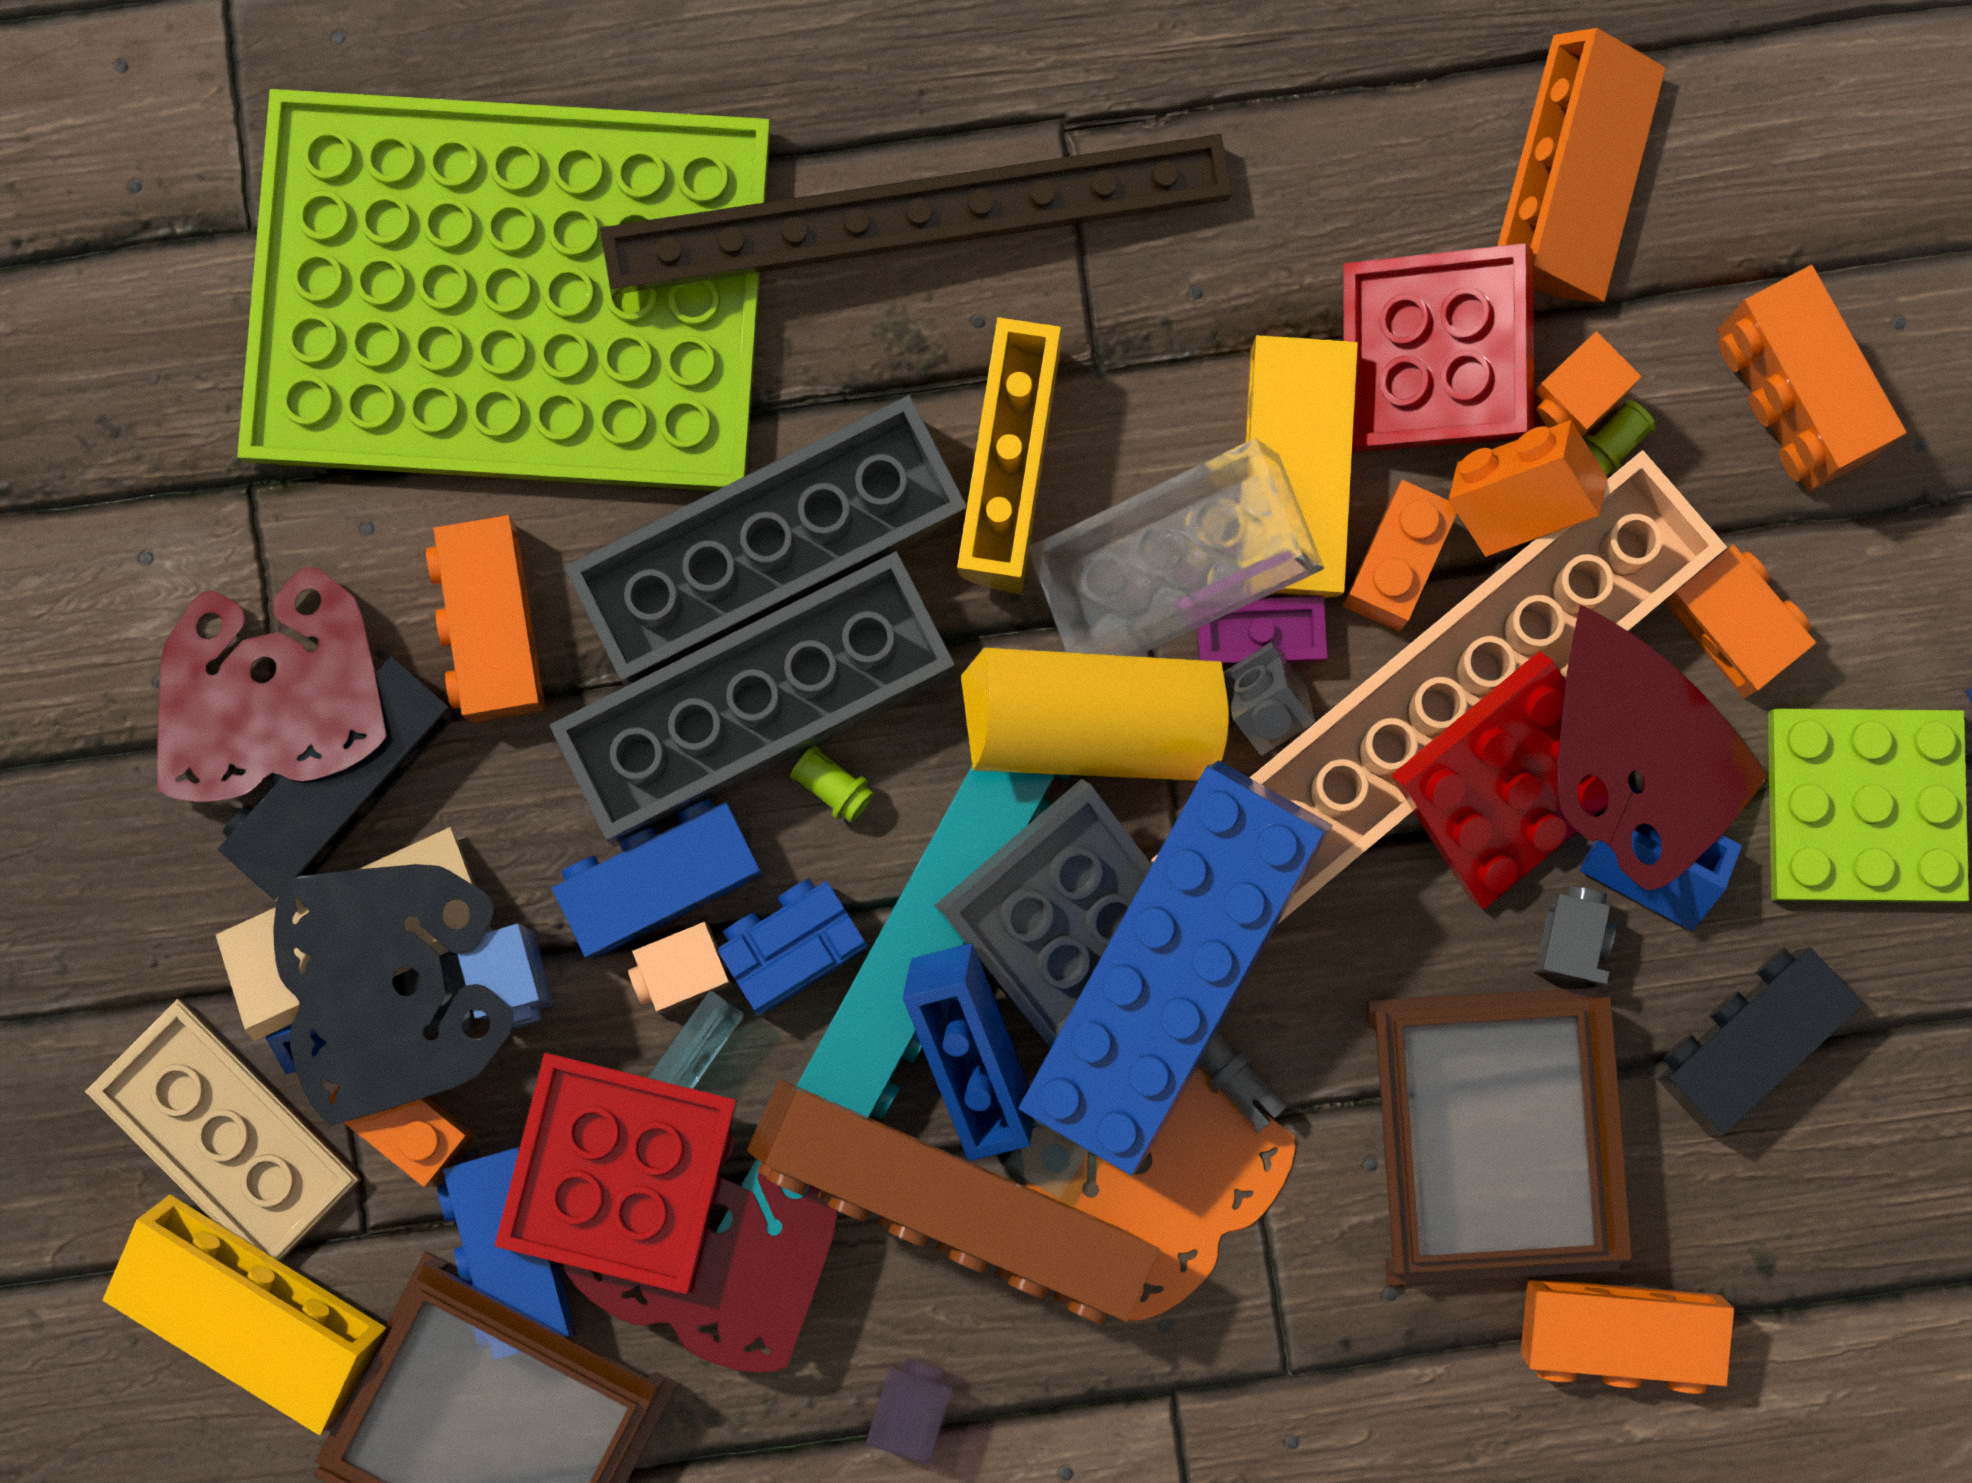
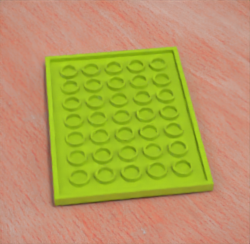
(450, 300)

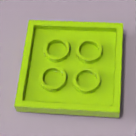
(1868, 805)

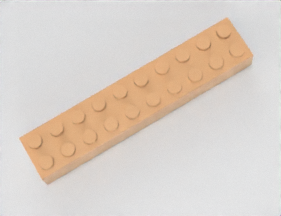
(1612, 564)

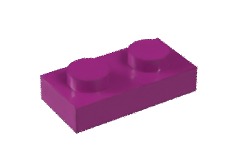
(1292, 624)

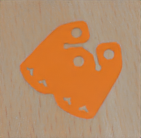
(1188, 1189)

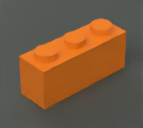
(486, 619)
(1626, 1334)

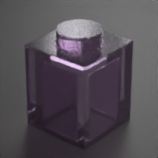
(910, 1410)

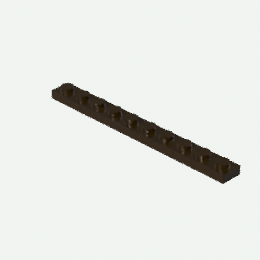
(915, 214)

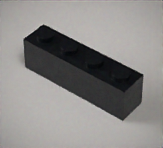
(309, 820)

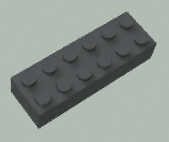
(767, 540)
(753, 699)

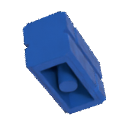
(791, 946)

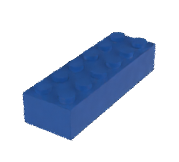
(1174, 966)

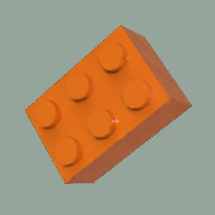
(1808, 380)

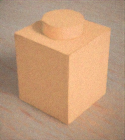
(679, 969)

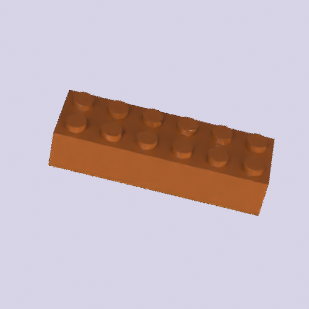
(947, 1198)

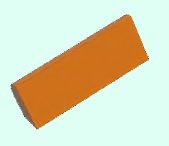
(1582, 161)

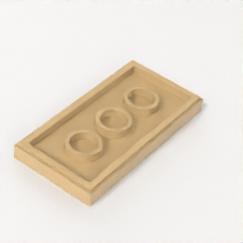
(249, 946)
(222, 1133)

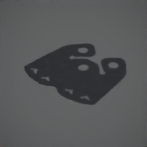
(349, 995)

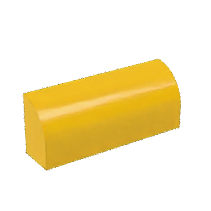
(1305, 412)
(1009, 454)
(1094, 714)
(243, 1313)

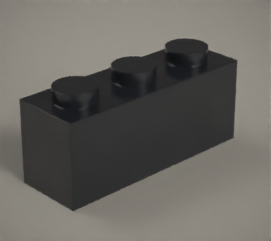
(1757, 1039)

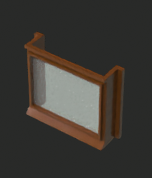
(1501, 1135)
(487, 1398)

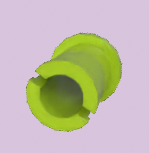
(1620, 436)
(832, 784)

